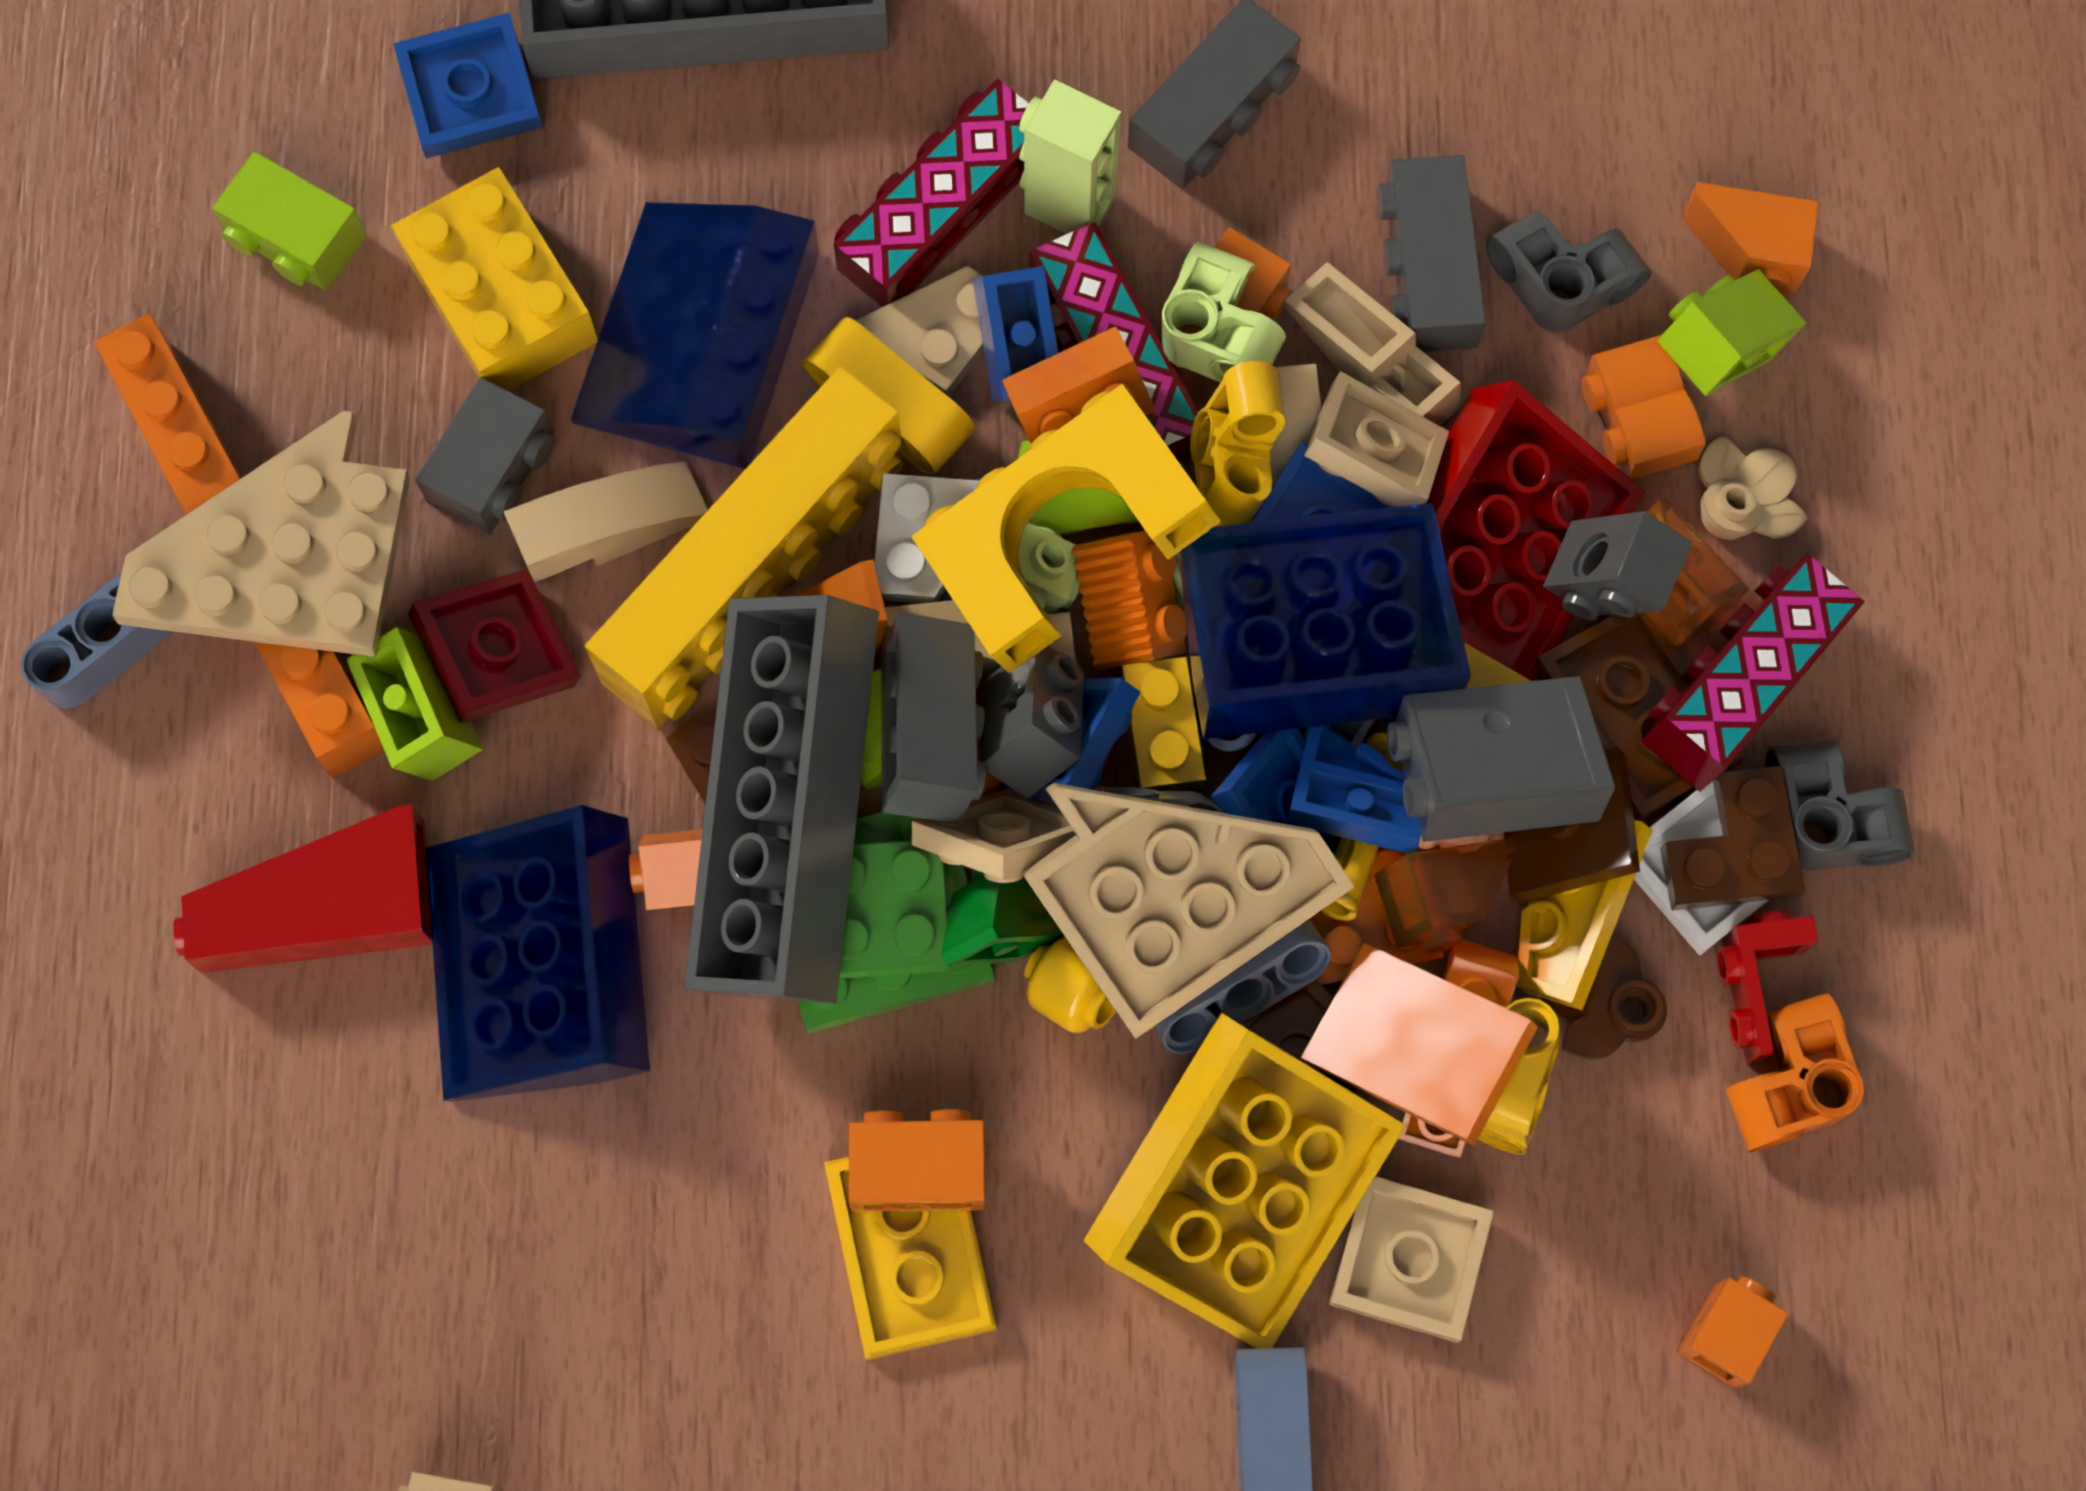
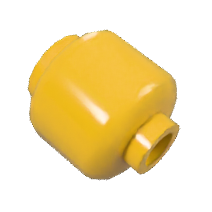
(1065, 989)

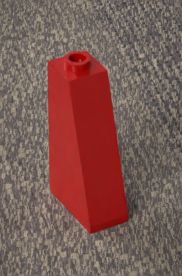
(320, 901)

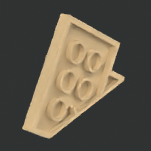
(280, 555)
(1175, 894)

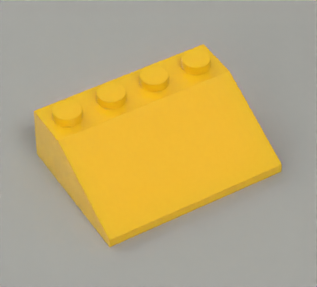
(1243, 1184)

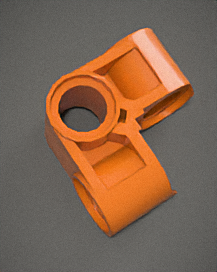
(1782, 1102)

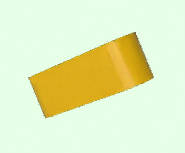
(928, 419)

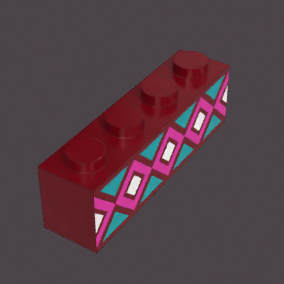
(936, 199)
(1093, 296)
(1752, 672)

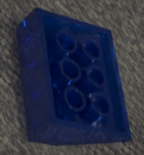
(699, 328)
(1319, 619)
(537, 956)

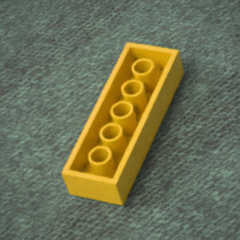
(748, 547)

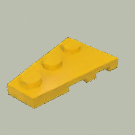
(1568, 935)

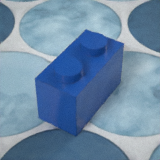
(1014, 323)

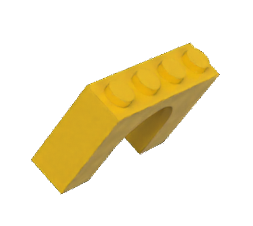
(979, 538)

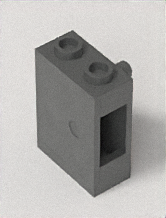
(1500, 758)

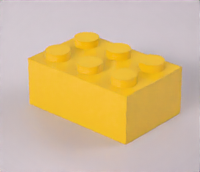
(495, 282)

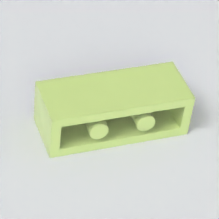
(1069, 158)

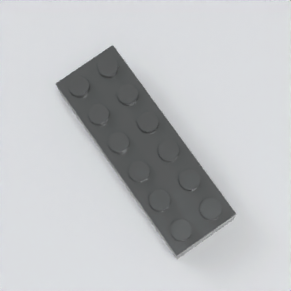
(637, 35)
(782, 799)

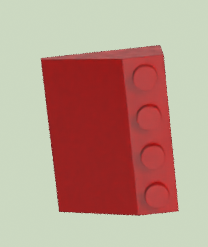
(1502, 510)

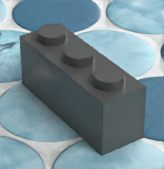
(1215, 94)
(1432, 252)
(930, 718)

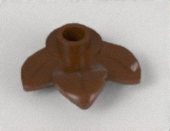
(1601, 1024)

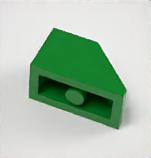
(995, 923)

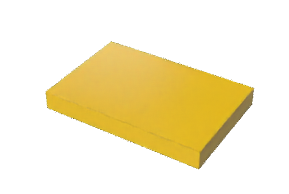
(910, 1273)

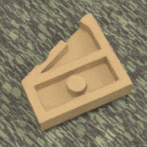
(934, 329)

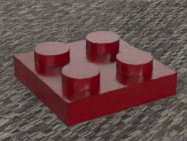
(493, 645)

